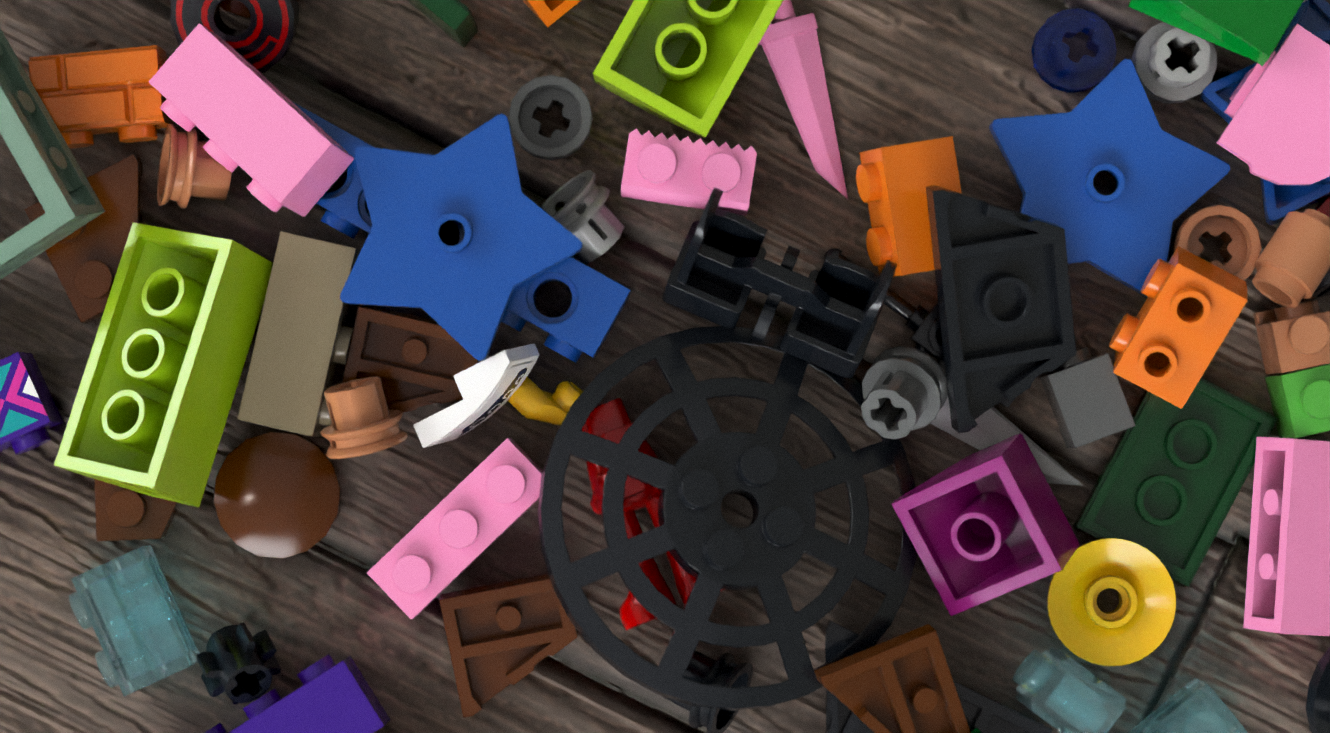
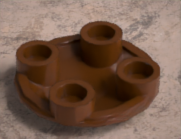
(277, 495)

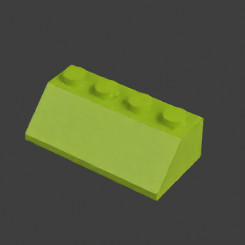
(683, 56)
(165, 363)

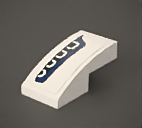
(483, 390)

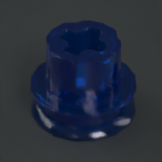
(1051, 54)

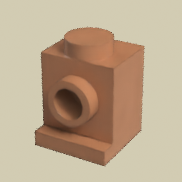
(1293, 337)

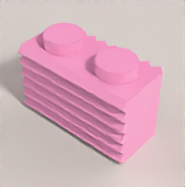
(687, 172)

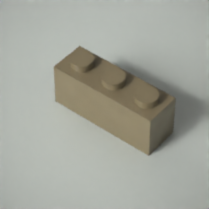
(299, 336)

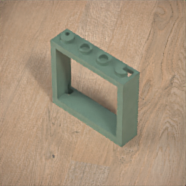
(45, 164)

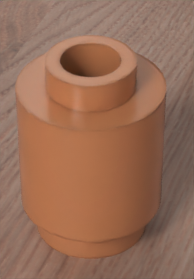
(1294, 258)

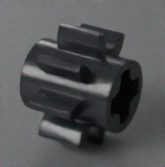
(238, 663)

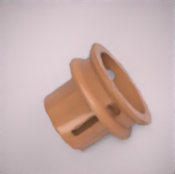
(189, 170)
(1235, 228)
(360, 419)

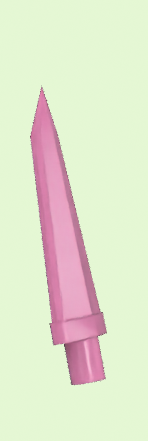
(798, 67)

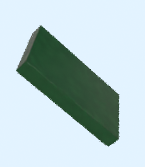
(1176, 475)

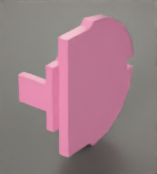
(1284, 113)

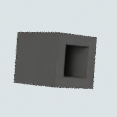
(1087, 399)

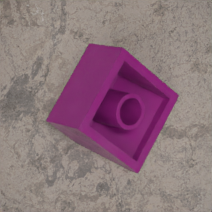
(987, 525)

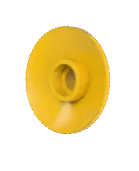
(1143, 610)

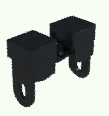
(832, 306)

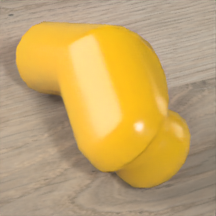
(543, 405)

